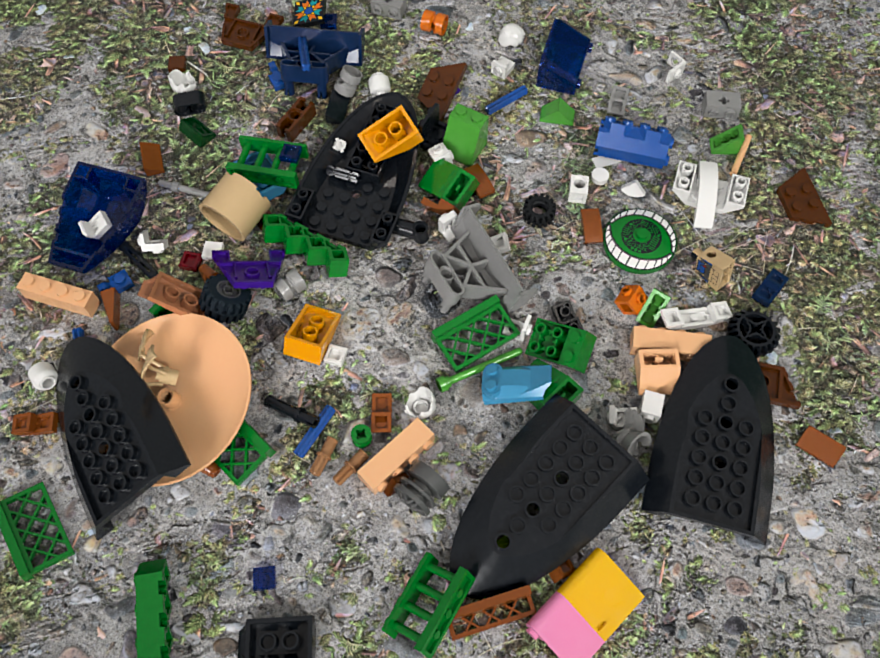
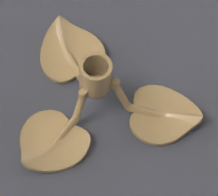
(164, 374)

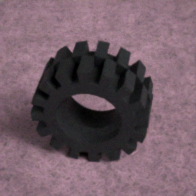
(539, 219)

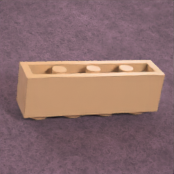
(58, 294)
(661, 338)
(396, 456)

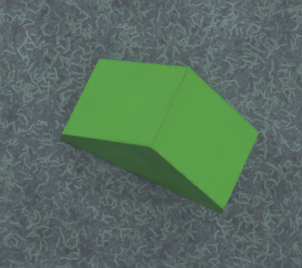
(557, 112)
(728, 141)
(651, 310)

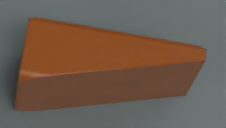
(111, 302)

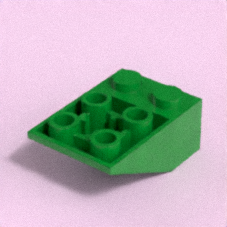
(449, 183)
(561, 345)
(561, 385)

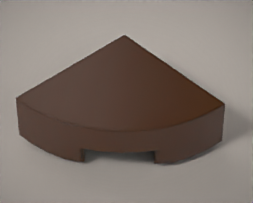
(389, 491)

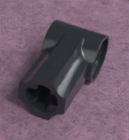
(411, 229)

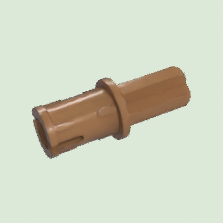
(323, 456)
(350, 467)

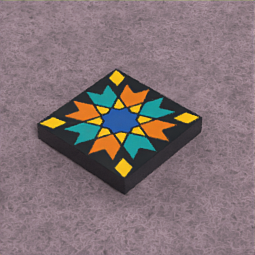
(309, 13)

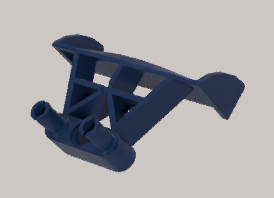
(326, 49)

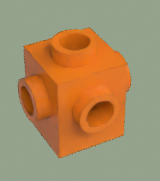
(631, 299)

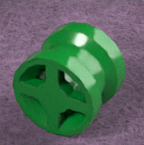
(362, 440)

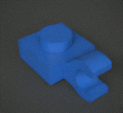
(275, 77)
(120, 281)

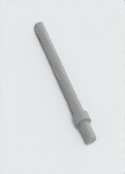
(178, 187)

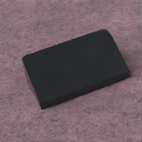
(336, 108)

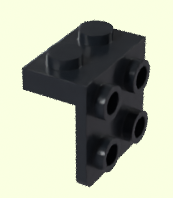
(432, 128)

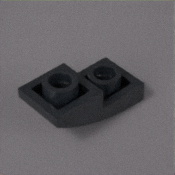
(565, 315)

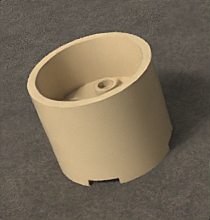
(234, 206)

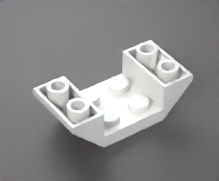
(730, 195)

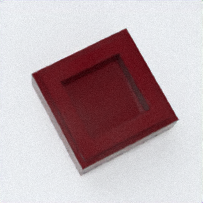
(190, 261)

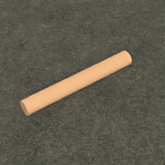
(740, 155)

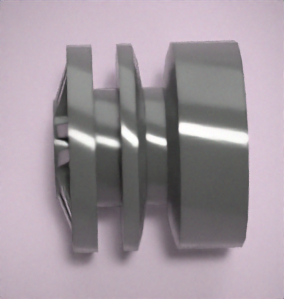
(418, 491)

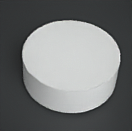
(599, 176)

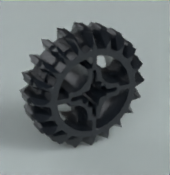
(752, 321)

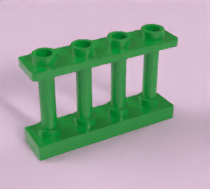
(265, 175)
(444, 613)

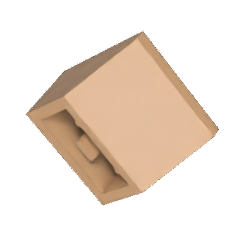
(657, 370)

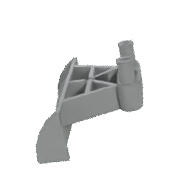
(485, 260)

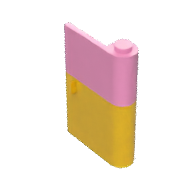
(585, 608)

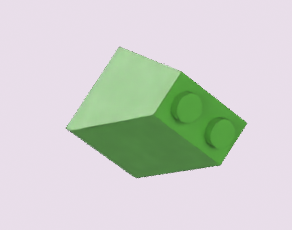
(466, 134)

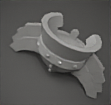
(632, 433)

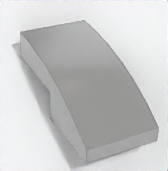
(618, 101)

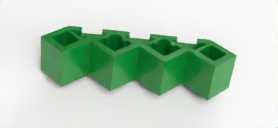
(299, 240)
(153, 610)

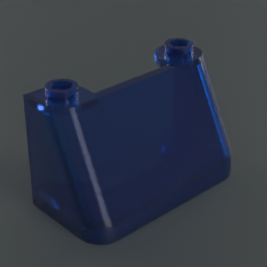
(563, 58)

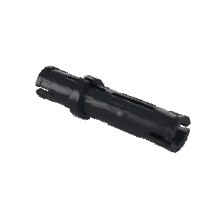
(128, 250)
(298, 414)

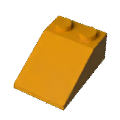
(390, 135)
(311, 334)

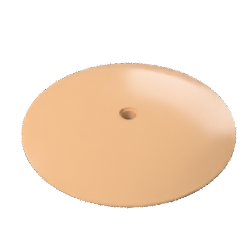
(210, 388)

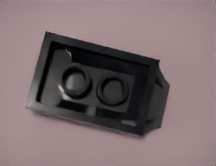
(278, 638)

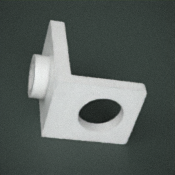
(677, 70)
(525, 328)

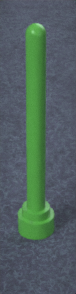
(443, 383)

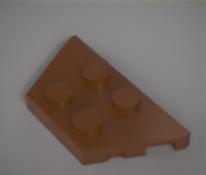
(441, 86)
(802, 200)
(779, 386)

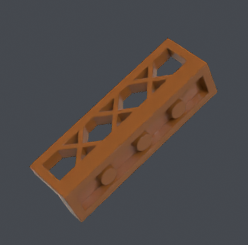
(492, 603)

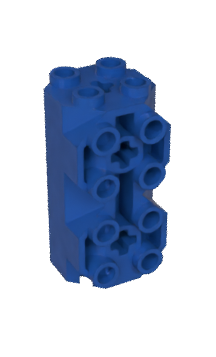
(633, 143)

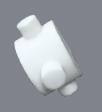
(339, 145)

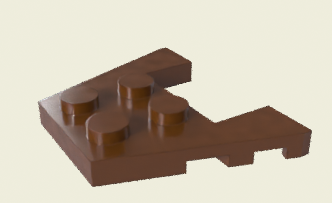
(244, 33)

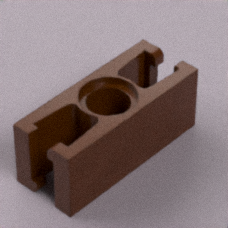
(296, 119)

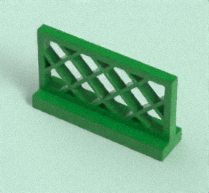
(463, 322)
(257, 442)
(16, 543)

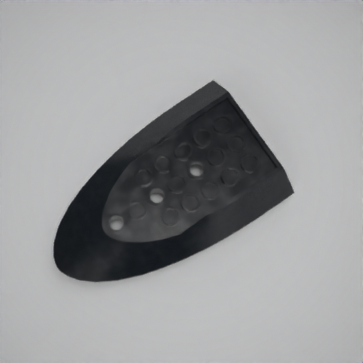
(327, 202)
(104, 404)
(691, 437)
(569, 514)

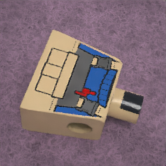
(713, 266)

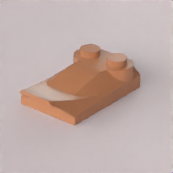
(172, 294)

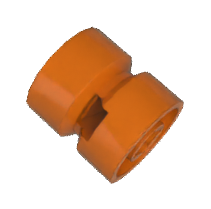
(434, 22)

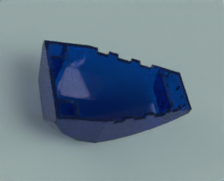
(86, 193)

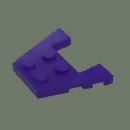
(250, 273)

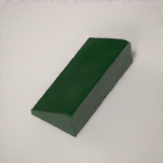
(196, 131)

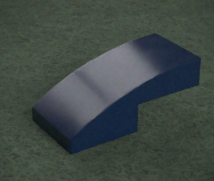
(770, 287)

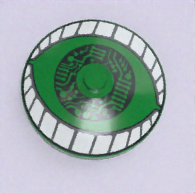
(639, 241)

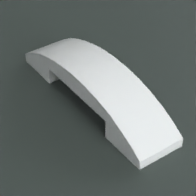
(706, 195)
(696, 317)

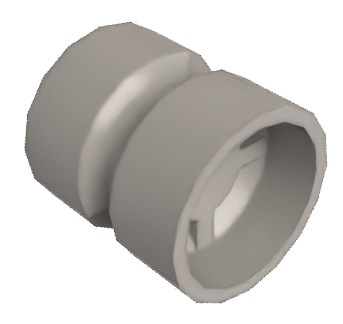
(348, 81)
(289, 285)

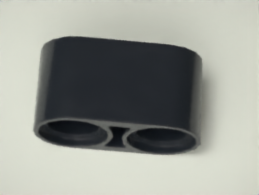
(189, 103)

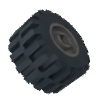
(222, 301)

